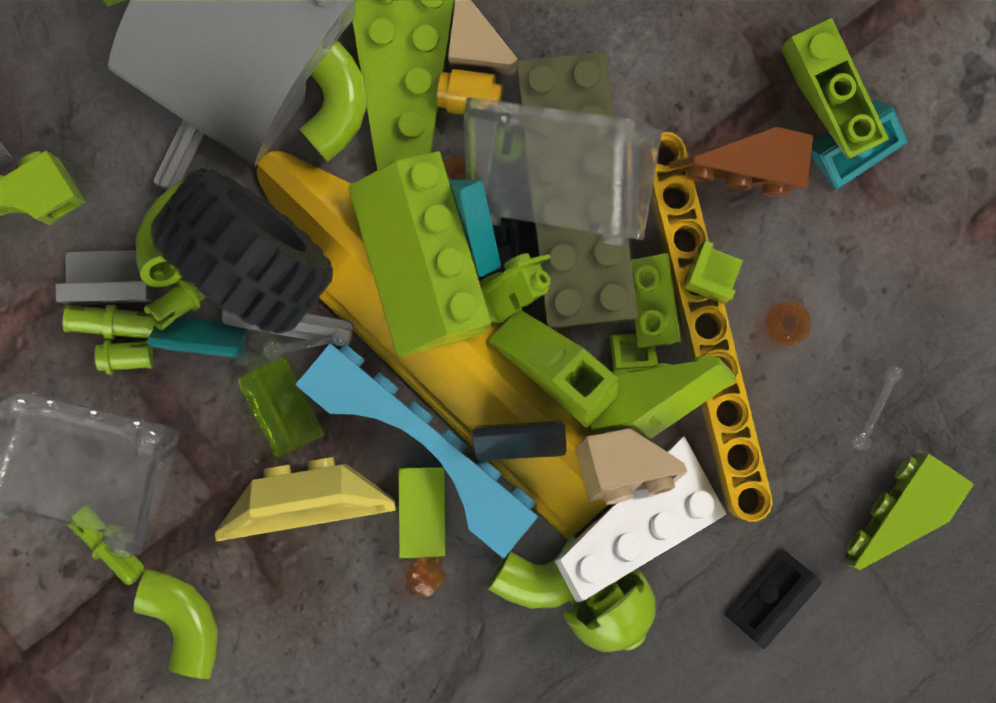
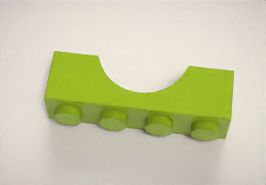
(39, 189)

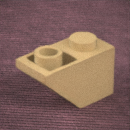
(626, 463)

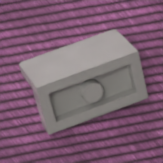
(103, 279)

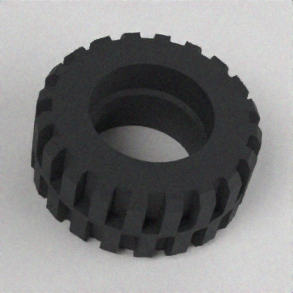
(241, 251)

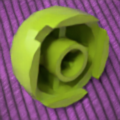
(616, 615)

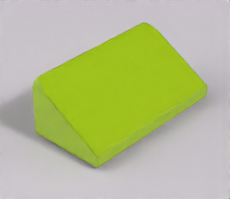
(422, 512)

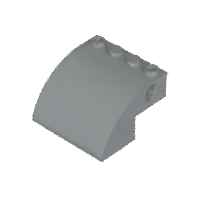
(228, 63)

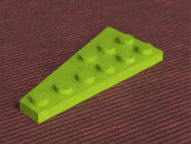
(401, 58)

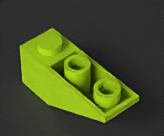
(834, 88)
(557, 366)
(662, 395)
(918, 503)

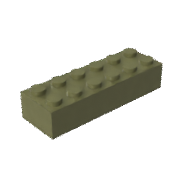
(587, 277)

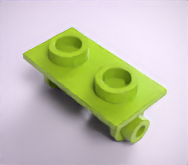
(516, 287)
(655, 302)

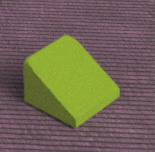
(627, 355)

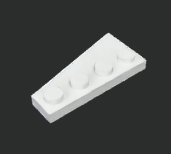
(640, 529)

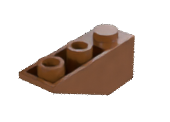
(763, 159)

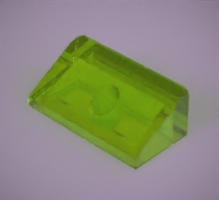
(280, 407)

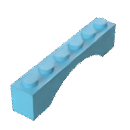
(490, 509)

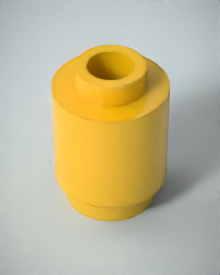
(463, 84)

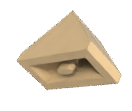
(477, 44)

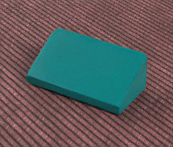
(841, 170)
(477, 224)
(200, 338)

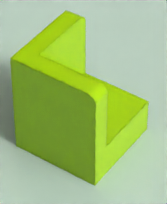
(712, 273)

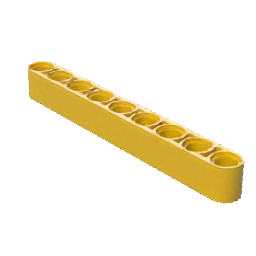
(720, 345)

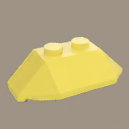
(303, 499)

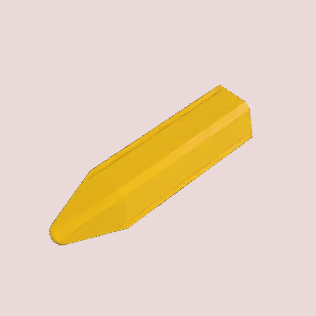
(460, 381)

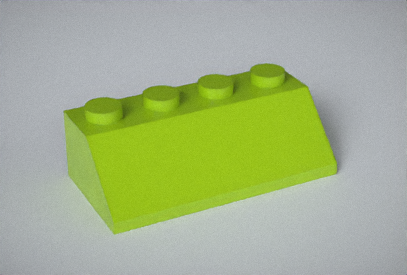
(419, 255)

